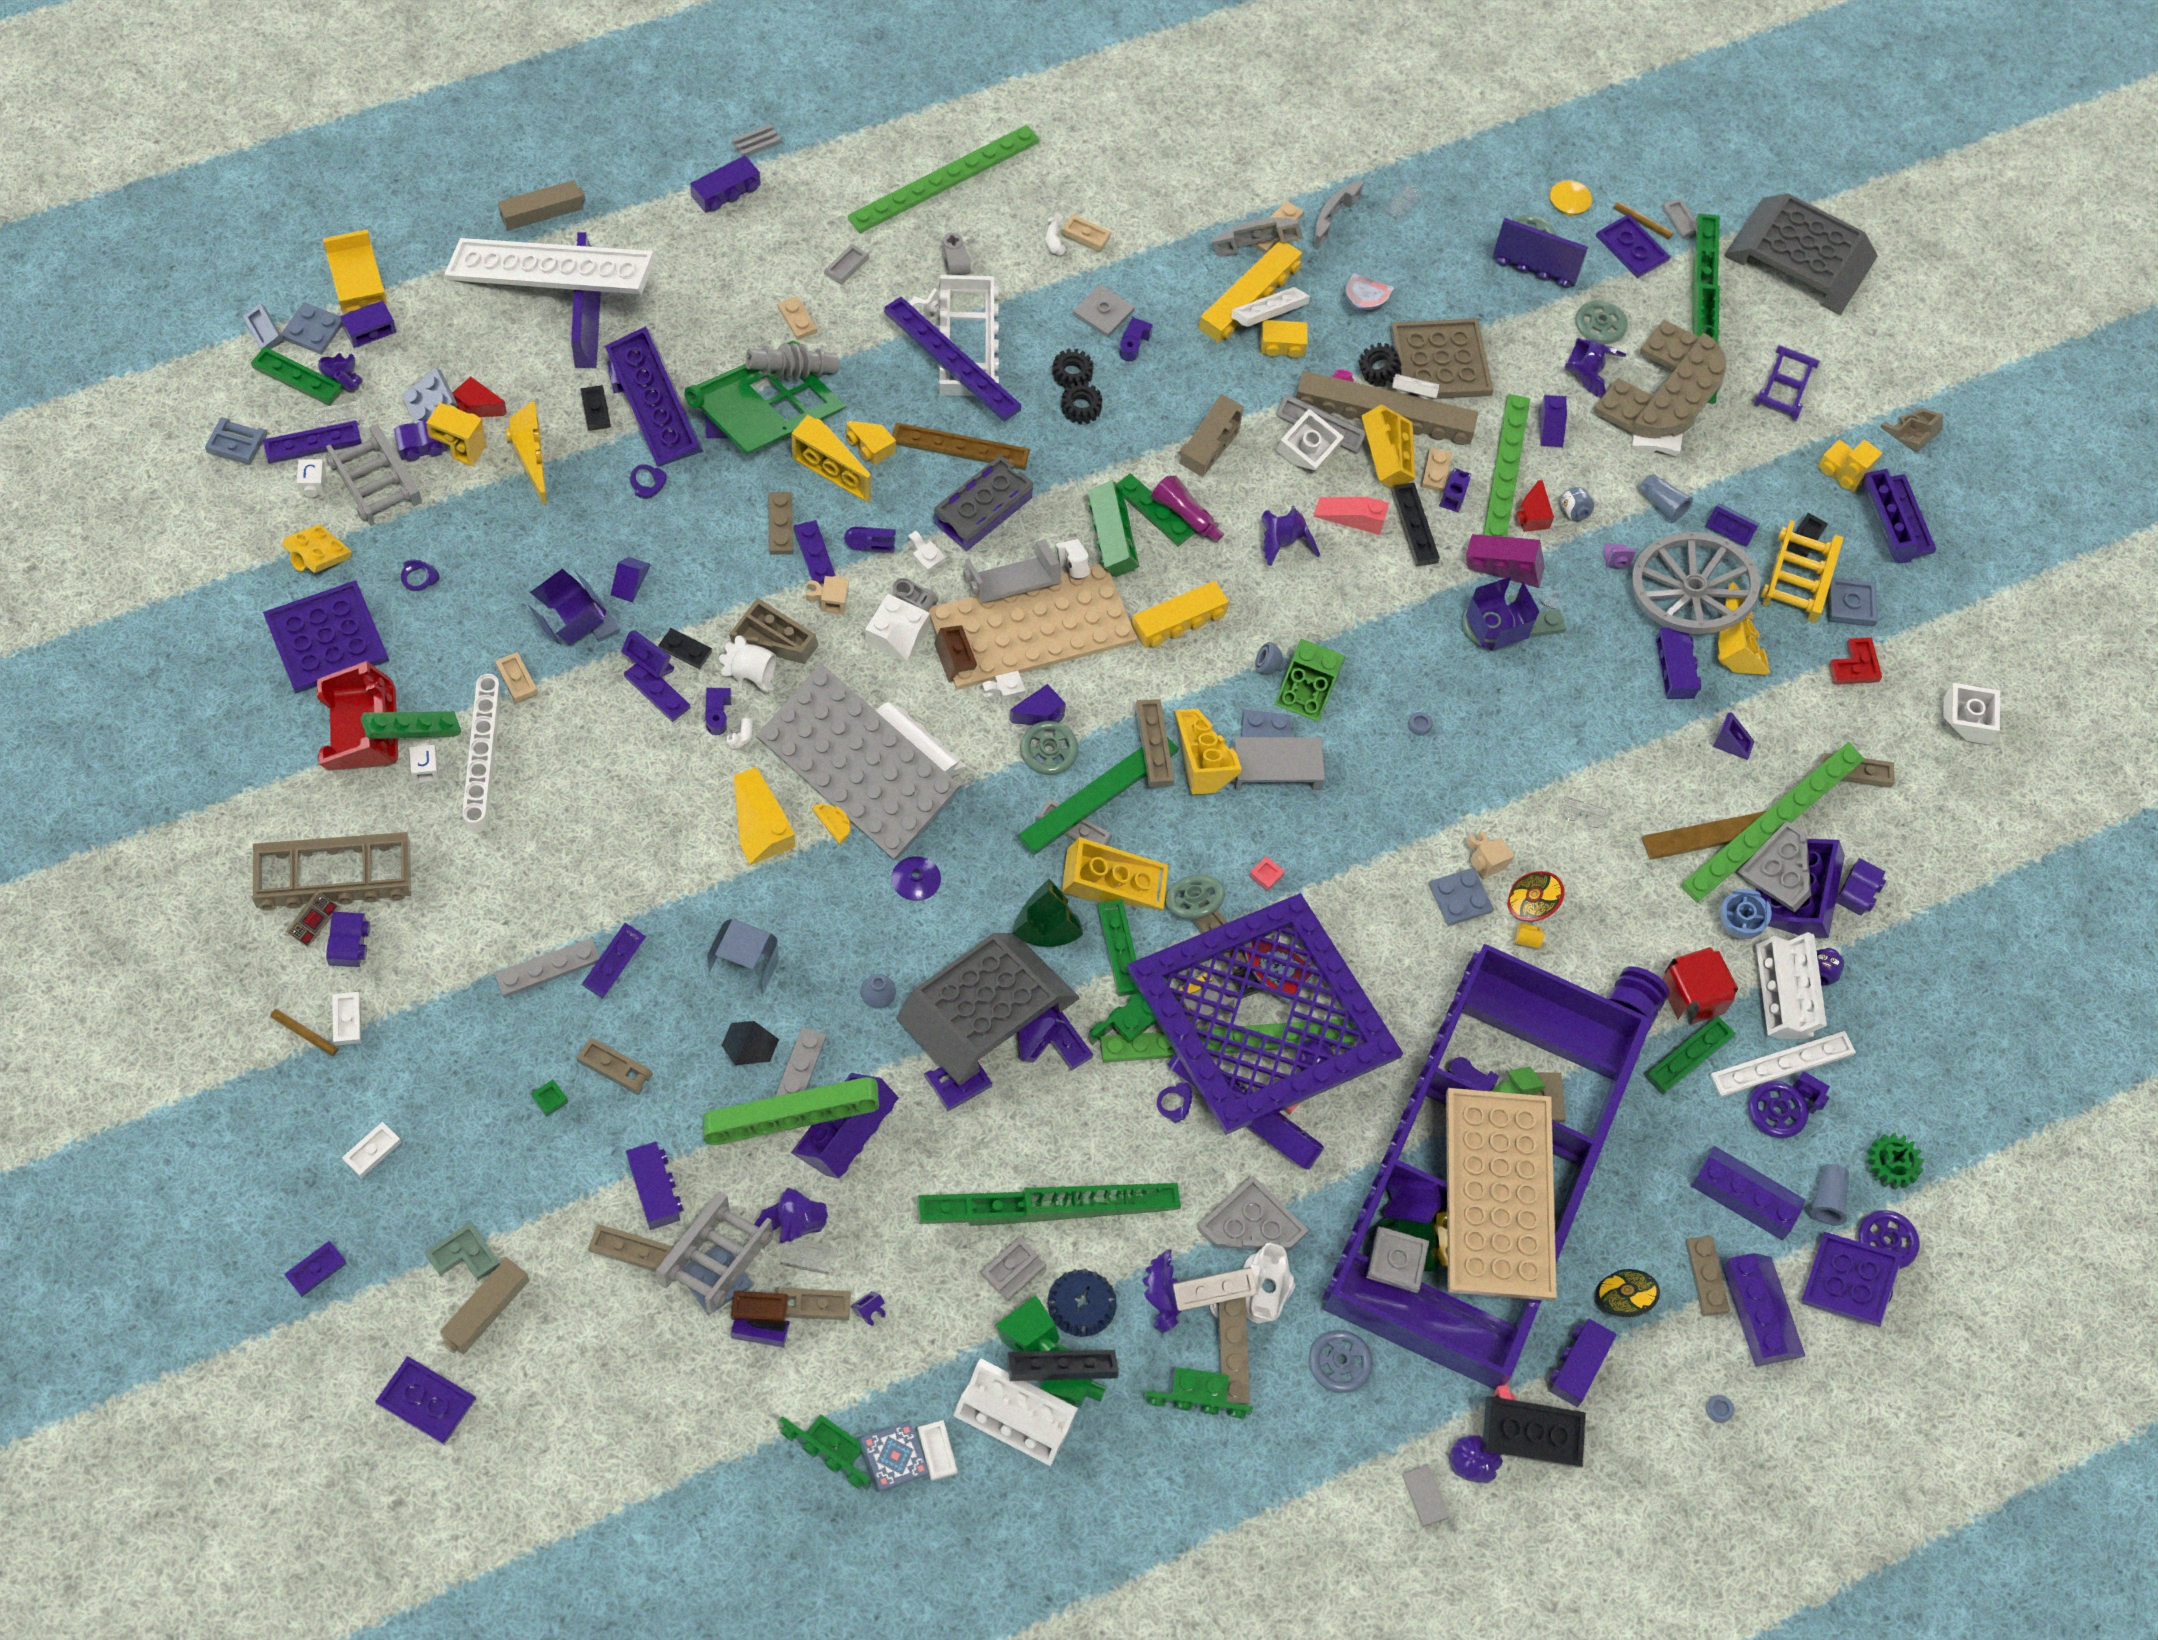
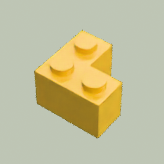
(459, 430)
(1849, 465)

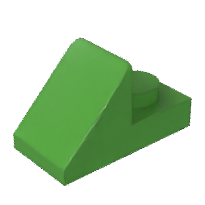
(1521, 1082)

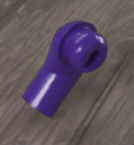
(349, 383)

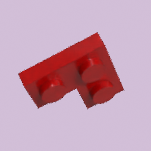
(1861, 666)

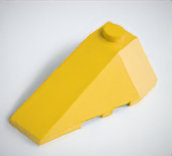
(526, 443)
(1739, 645)
(1205, 755)
(761, 820)

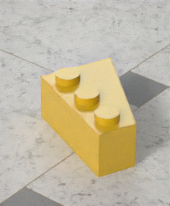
(1390, 445)

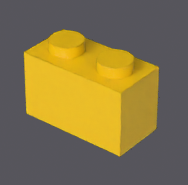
(1283, 338)

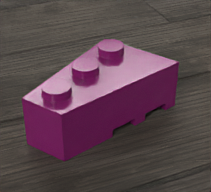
(1507, 558)

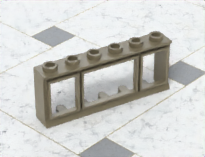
(339, 892)

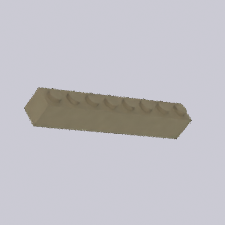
(1356, 399)

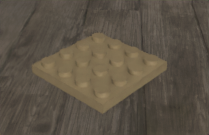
(1444, 354)

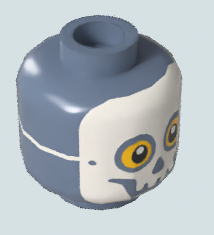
(1577, 503)

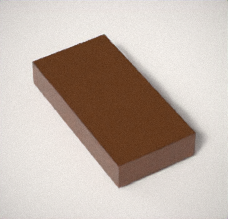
(759, 1306)

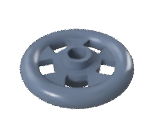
(1334, 1381)

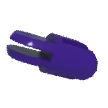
(870, 539)

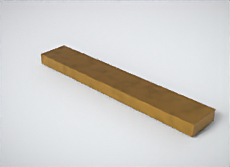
(959, 445)
(1697, 836)

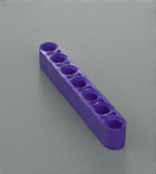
(1274, 1129)

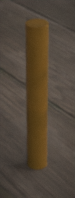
(1643, 220)
(304, 1032)

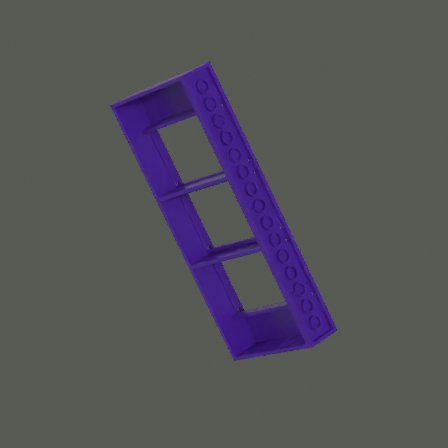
(1556, 1019)

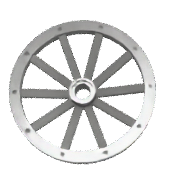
(1694, 587)

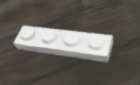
(1270, 306)

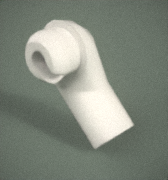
(740, 739)

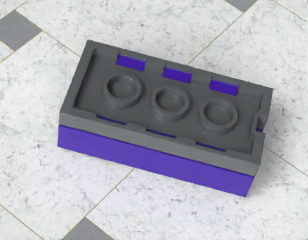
(983, 503)

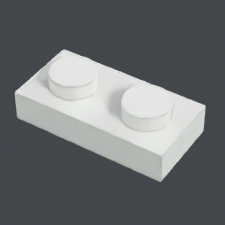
(1423, 388)
(346, 1018)
(371, 1150)

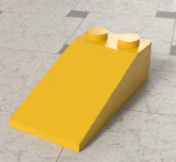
(826, 455)
(1112, 874)

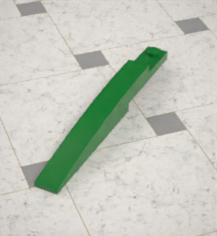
(1706, 296)
(1047, 1204)

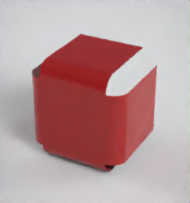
(1701, 978)

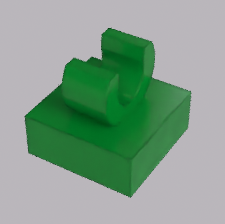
(549, 1098)

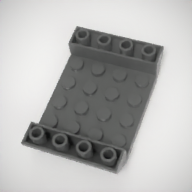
(1807, 247)
(981, 1002)

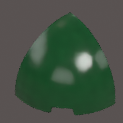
(1047, 919)
(1420, 1230)

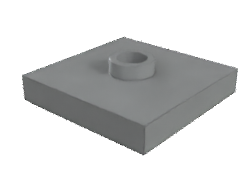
(1103, 310)
(1397, 1259)

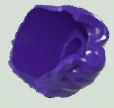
(1471, 1463)

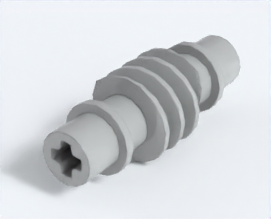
(792, 359)

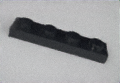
(1415, 524)
(1062, 1365)

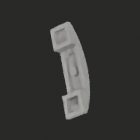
(1346, 196)
(1254, 232)

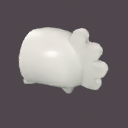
(749, 662)

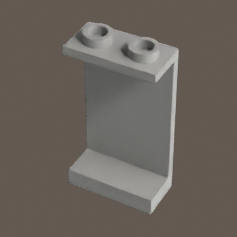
(1015, 577)
(1280, 760)

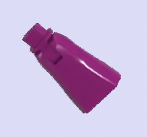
(1175, 496)

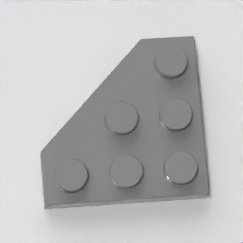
(1781, 867)
(1251, 1220)

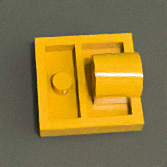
(315, 549)

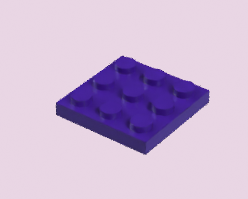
(1852, 1279)

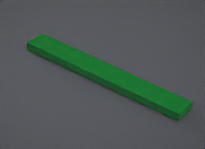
(1087, 801)

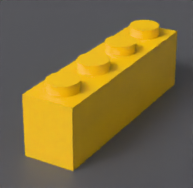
(1180, 614)

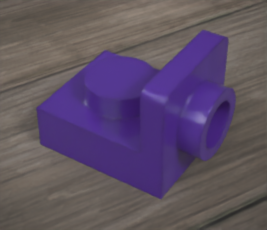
(1812, 1088)

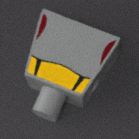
(1210, 995)

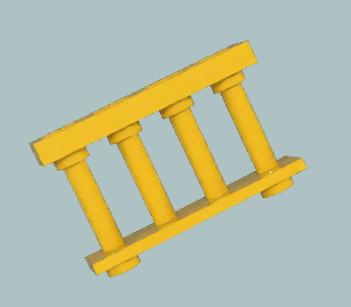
(1824, 568)

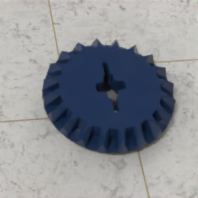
(1090, 1318)

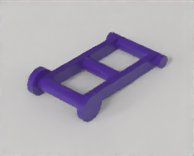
(1787, 380)

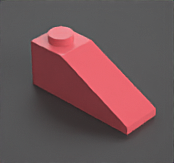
(1355, 512)

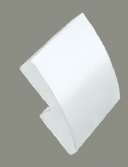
(1666, 444)

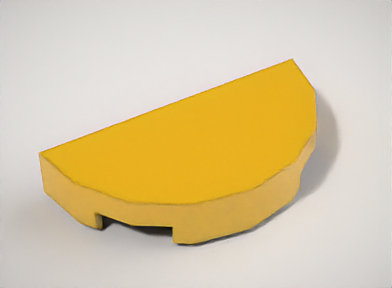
(834, 821)

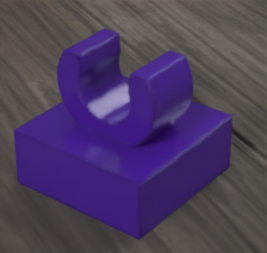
(867, 1305)

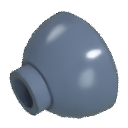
(1269, 659)
(878, 991)

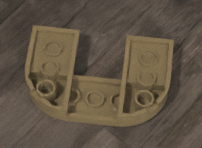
(1697, 375)

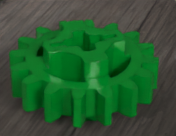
(1887, 1149)

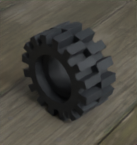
(1374, 355)
(1076, 359)
(1081, 392)

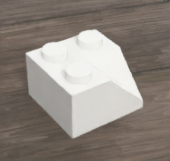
(1310, 442)
(897, 628)
(1973, 712)

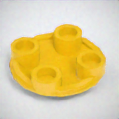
(1570, 197)

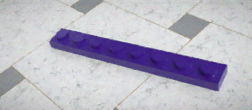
(952, 359)

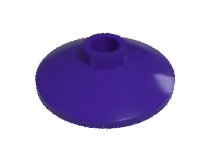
(916, 887)

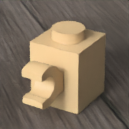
(832, 594)
(1489, 856)

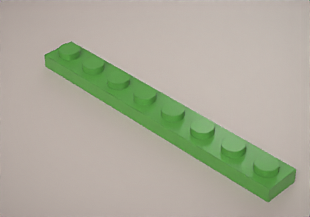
(1507, 466)

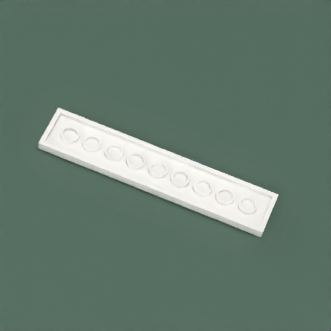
(551, 266)

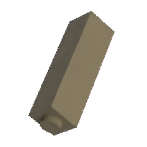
(541, 205)
(483, 1307)

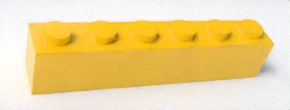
(1254, 285)

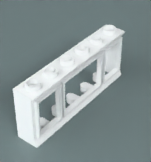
(969, 284)

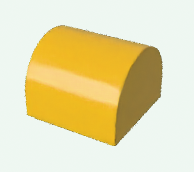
(1529, 936)

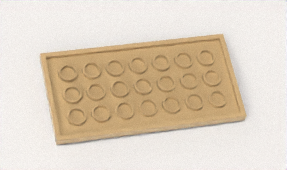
(1038, 626)
(1500, 1195)

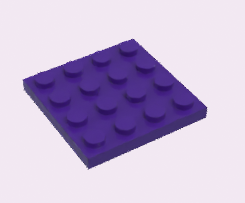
(325, 635)

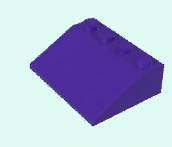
(1539, 252)
(1817, 912)

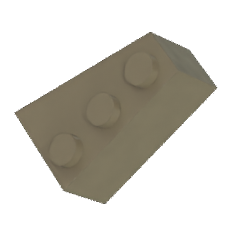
(1212, 436)
(776, 632)

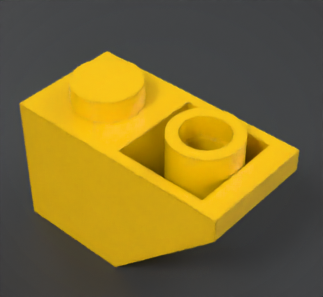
(872, 441)

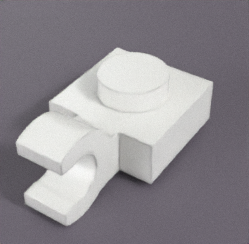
(927, 555)
(1006, 685)

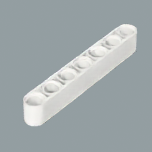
(483, 763)

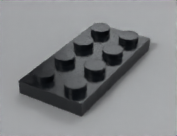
(1533, 1432)

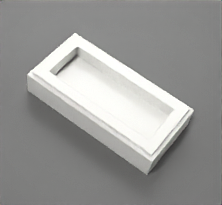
(937, 1450)

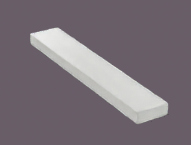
(1782, 1064)

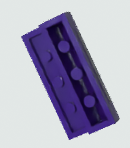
(1898, 515)

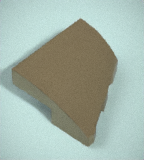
(1921, 424)

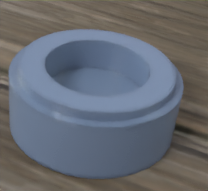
(1420, 723)
(1719, 1409)

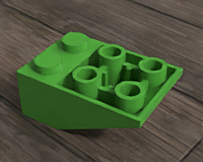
(1310, 680)

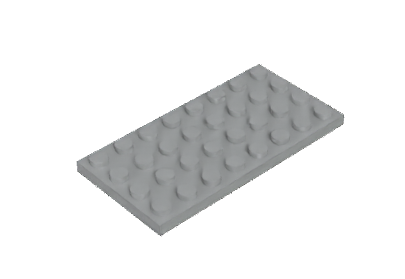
(859, 761)

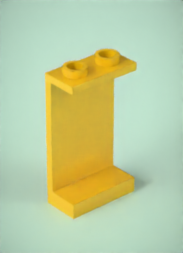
(354, 270)

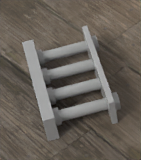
(387, 458)
(703, 1230)

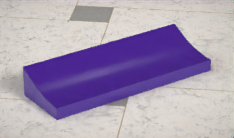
(585, 321)
(653, 397)

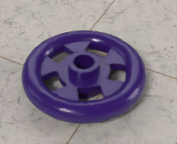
(1787, 1092)
(1905, 1230)

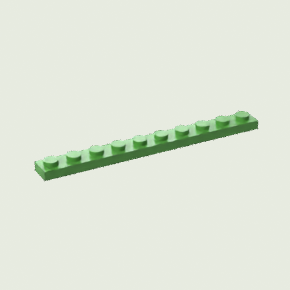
(943, 179)
(1761, 830)
(1157, 1045)

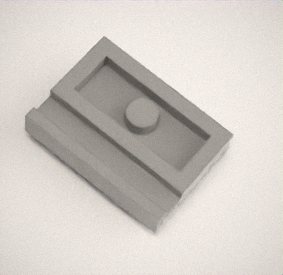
(1013, 1269)

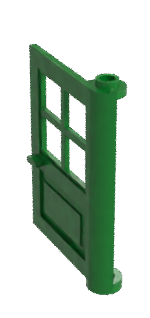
(746, 415)

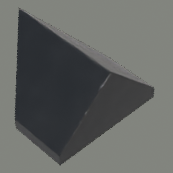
(749, 1043)

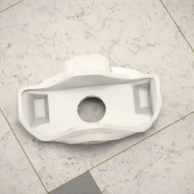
(1270, 1264)

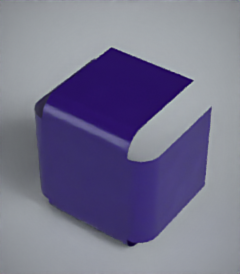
(1492, 599)
(576, 606)

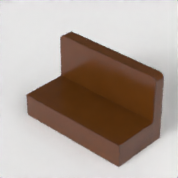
(954, 651)

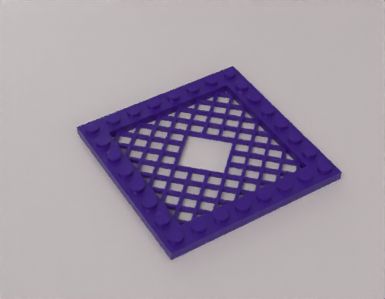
(1238, 1113)

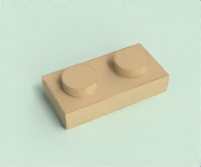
(1086, 233)
(797, 318)
(1436, 469)
(516, 677)

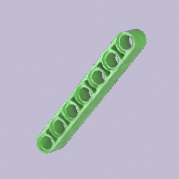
(790, 1111)

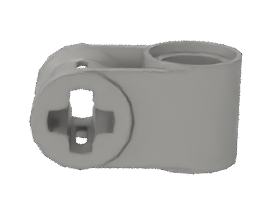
(955, 255)
(916, 594)

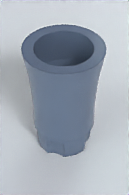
(1666, 497)
(1831, 1196)

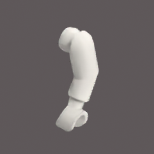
(1051, 238)

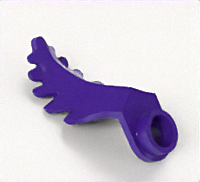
(1161, 1291)

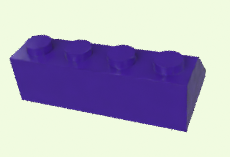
(835, 1143)
(1749, 1193)
(1762, 1309)

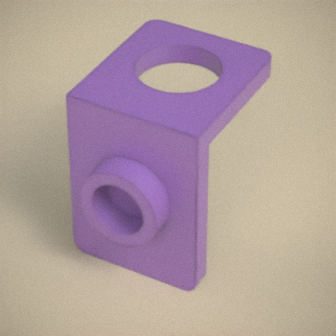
(1620, 555)

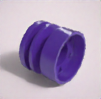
(1640, 991)

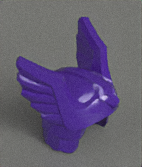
(1588, 361)
(1284, 532)
(795, 1215)

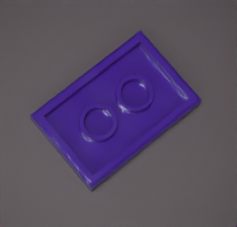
(1633, 246)
(425, 1400)

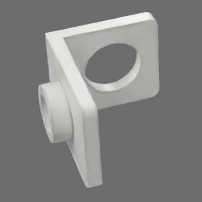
(931, 303)

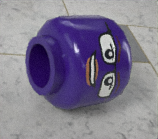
(1830, 965)

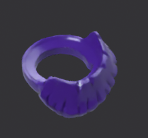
(644, 491)
(432, 575)
(1180, 1113)

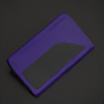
(761, 1332)

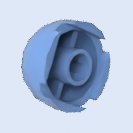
(1745, 914)

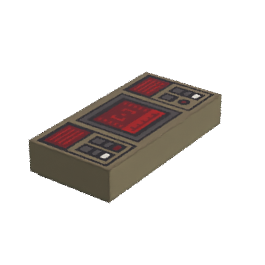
(312, 918)

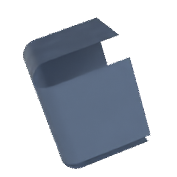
(743, 945)

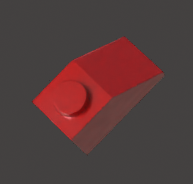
(478, 400)
(1535, 510)

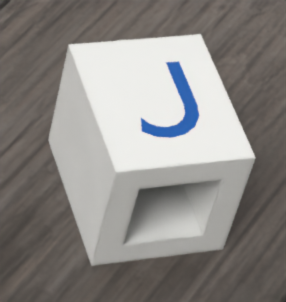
(311, 477)
(424, 763)

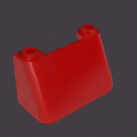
(349, 696)

